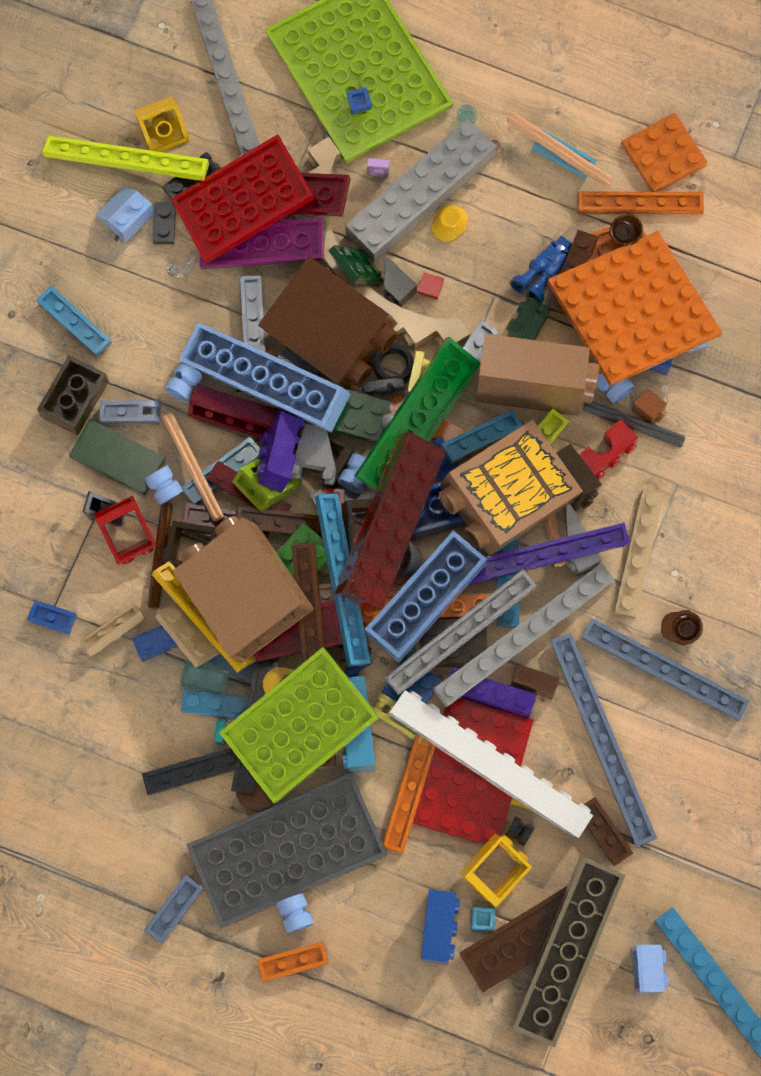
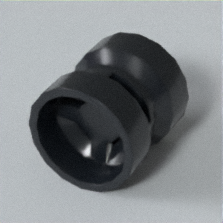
(515, 828)

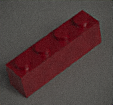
(231, 411)

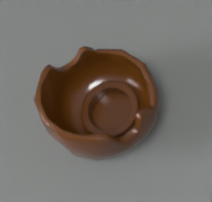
(626, 229)

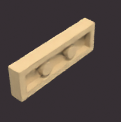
(112, 630)

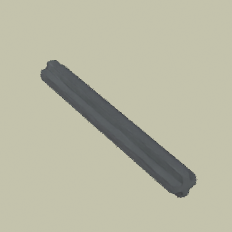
(635, 423)

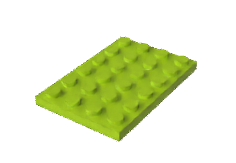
(299, 725)

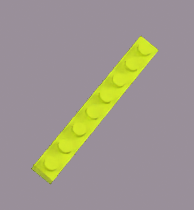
(126, 158)

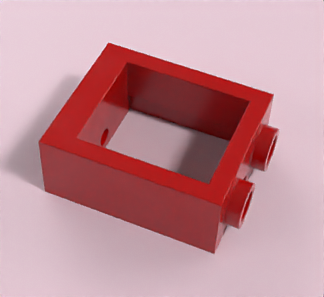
(116, 511)

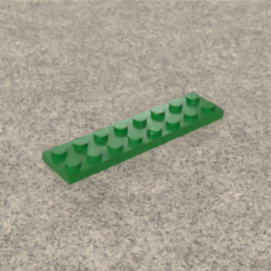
(423, 407)

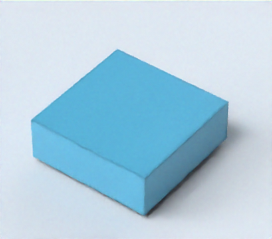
(483, 919)

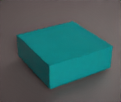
(220, 725)

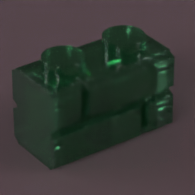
(529, 320)

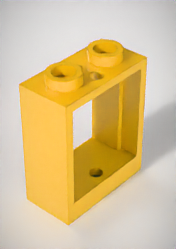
(496, 897)

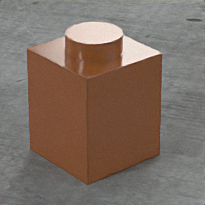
(650, 407)

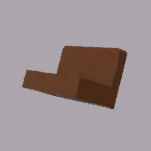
(534, 681)

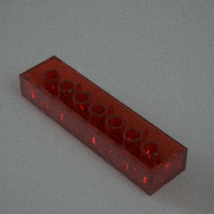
(390, 521)

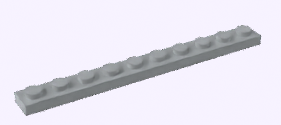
(225, 75)
(523, 635)

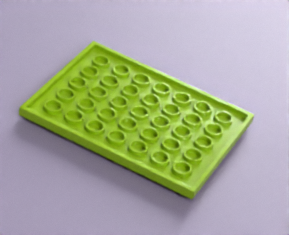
(356, 46)

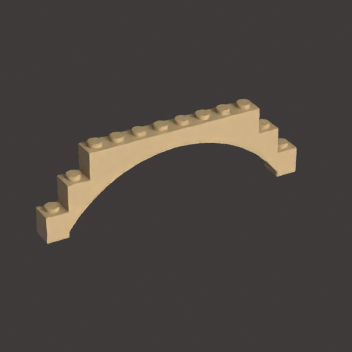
(416, 327)

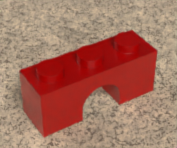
(620, 440)

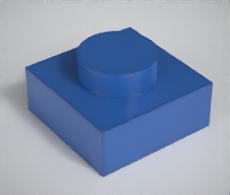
(359, 100)

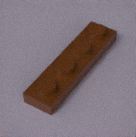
(579, 253)
(279, 521)

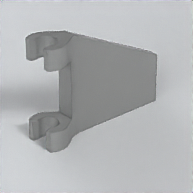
(315, 453)

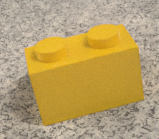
(161, 124)

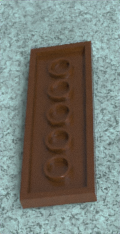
(512, 944)

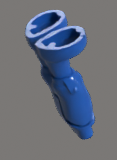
(546, 263)

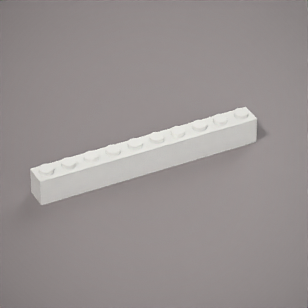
(491, 765)

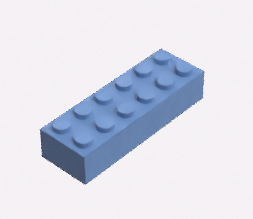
(425, 596)

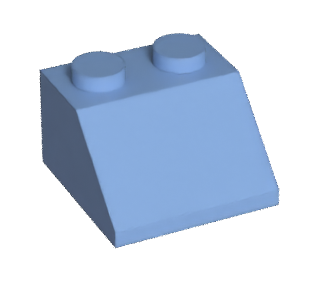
(126, 213)
(648, 969)

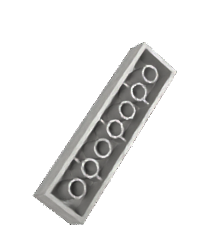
(420, 190)

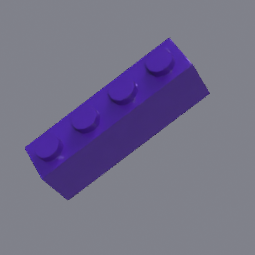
(500, 697)

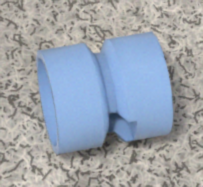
(185, 379)
(615, 392)
(347, 476)
(163, 485)
(295, 914)

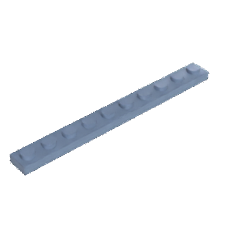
(603, 740)

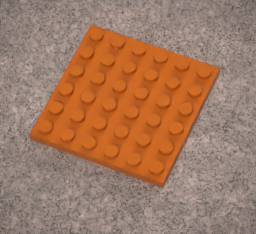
(634, 308)

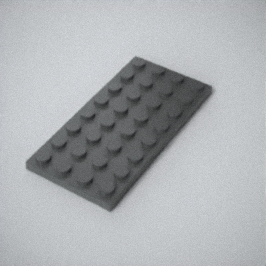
(286, 850)

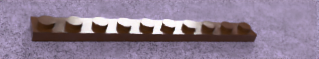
(311, 625)

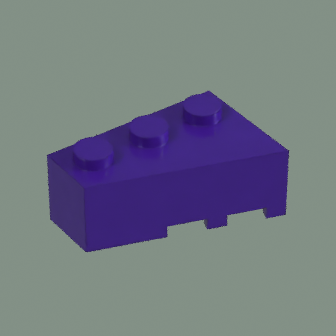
(277, 452)

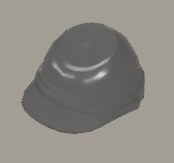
(411, 562)

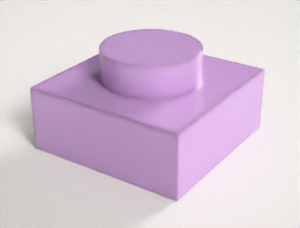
(378, 167)

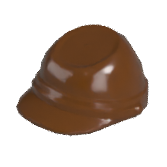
(682, 627)

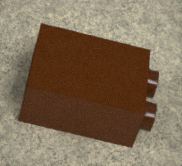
(330, 325)

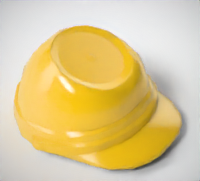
(449, 223)

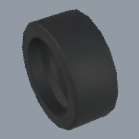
(398, 349)

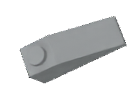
(572, 527)

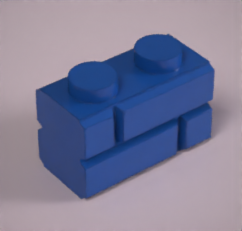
(153, 643)

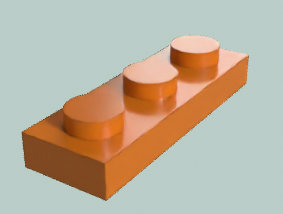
(292, 961)

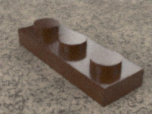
(607, 834)

